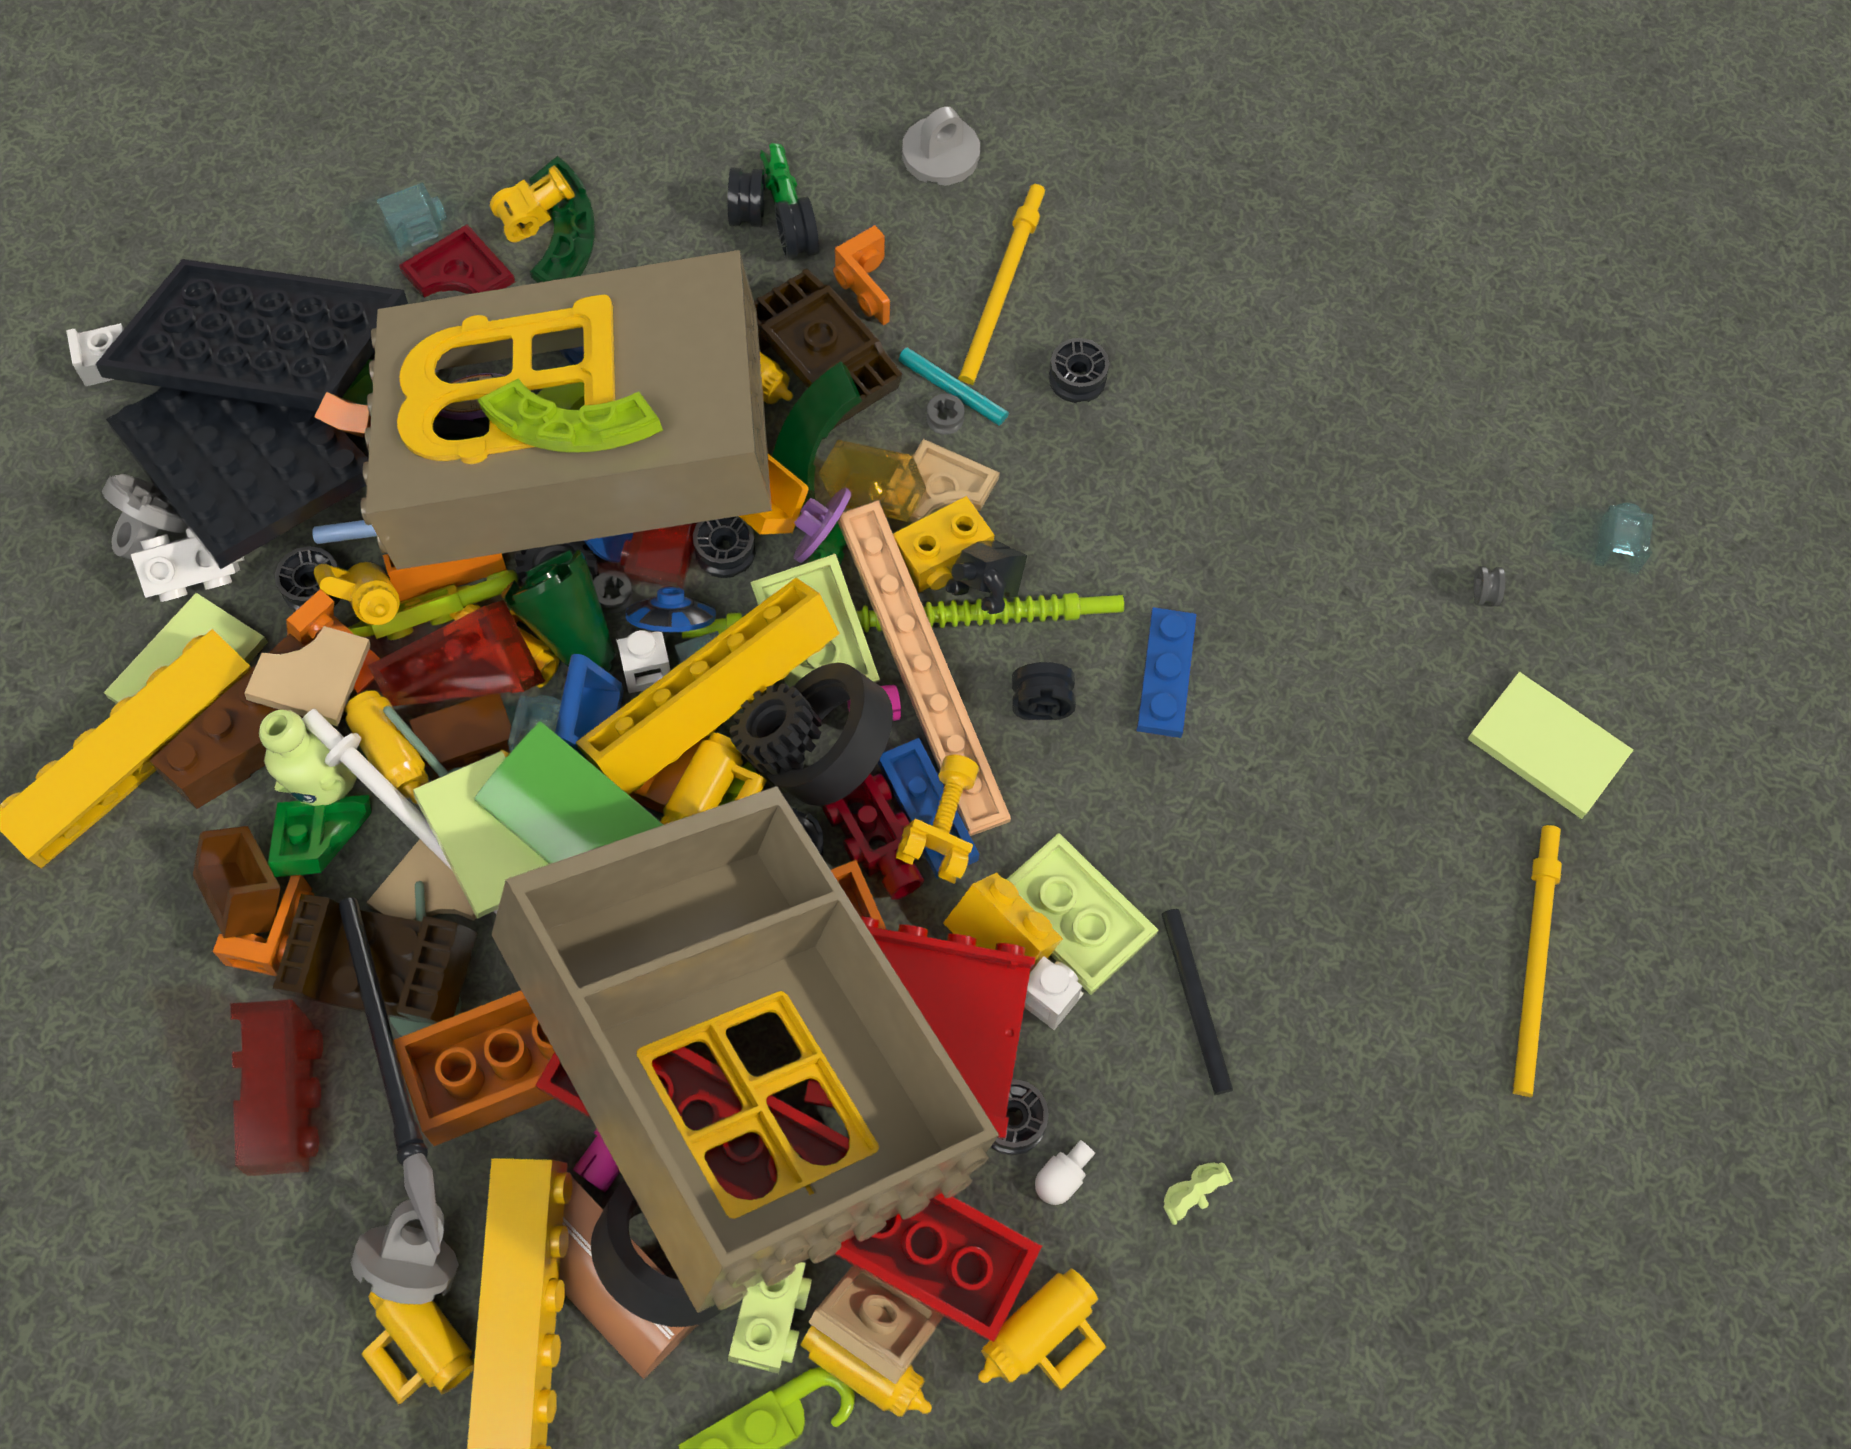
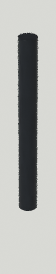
(1197, 1002)

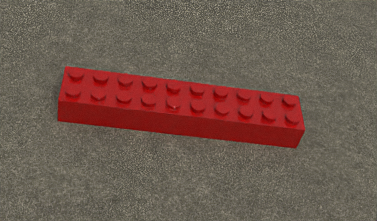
(940, 1257)

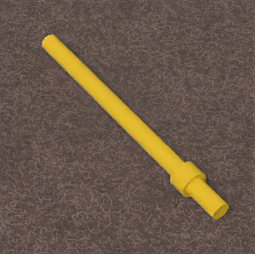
(1024, 224)
(1547, 874)

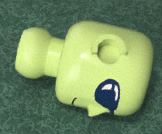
(298, 761)

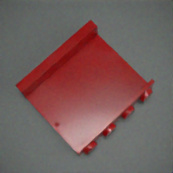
(970, 1002)

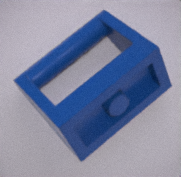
(587, 699)

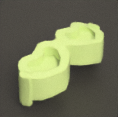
(1189, 1193)

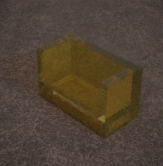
(874, 476)

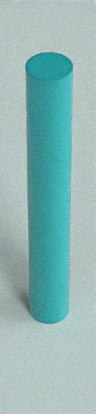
(953, 386)

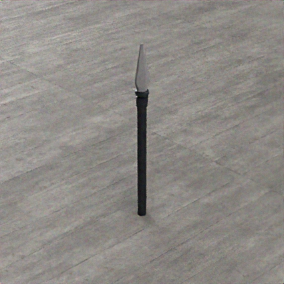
(407, 1135)

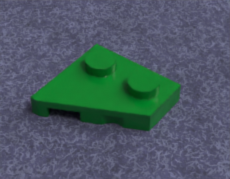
(311, 836)

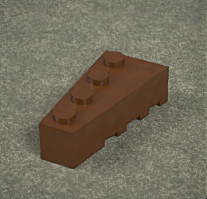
(221, 743)

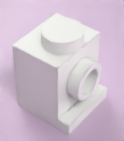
(88, 348)
(642, 653)
(1052, 991)

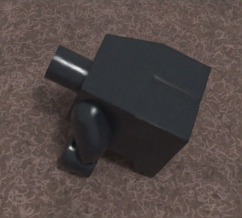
(991, 569)

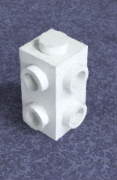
(170, 567)

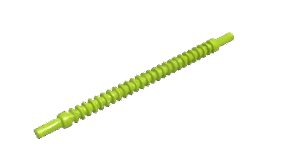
(1069, 607)

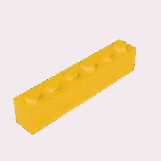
(709, 686)
(117, 754)
(519, 1304)

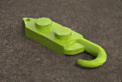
(436, 606)
(774, 1417)

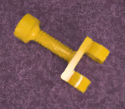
(957, 774)

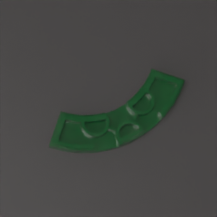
(573, 230)
(812, 421)

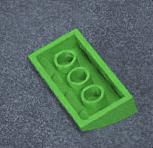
(559, 799)

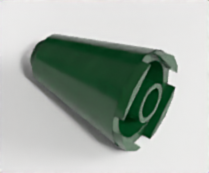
(563, 609)

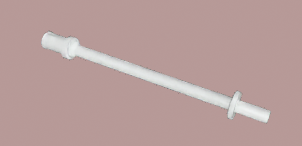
(345, 751)

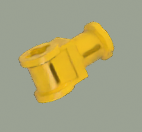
(529, 204)

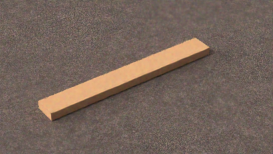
(920, 660)

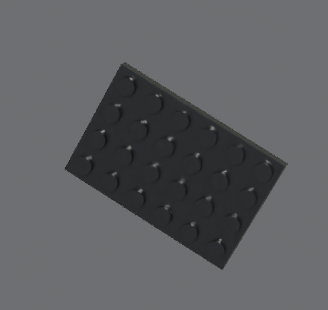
(250, 334)
(238, 465)

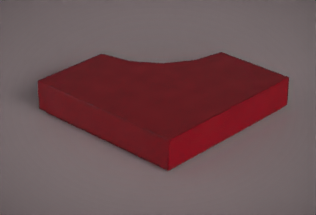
(457, 264)

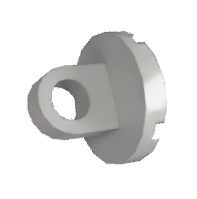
(941, 148)
(141, 514)
(401, 1260)

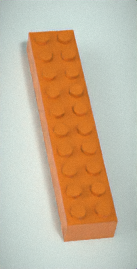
(491, 1057)

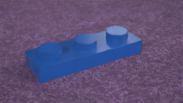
(1166, 672)
(919, 793)

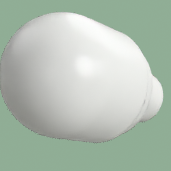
(1063, 1174)

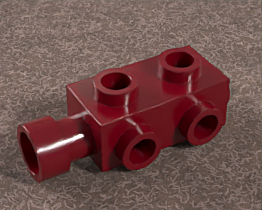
(874, 823)

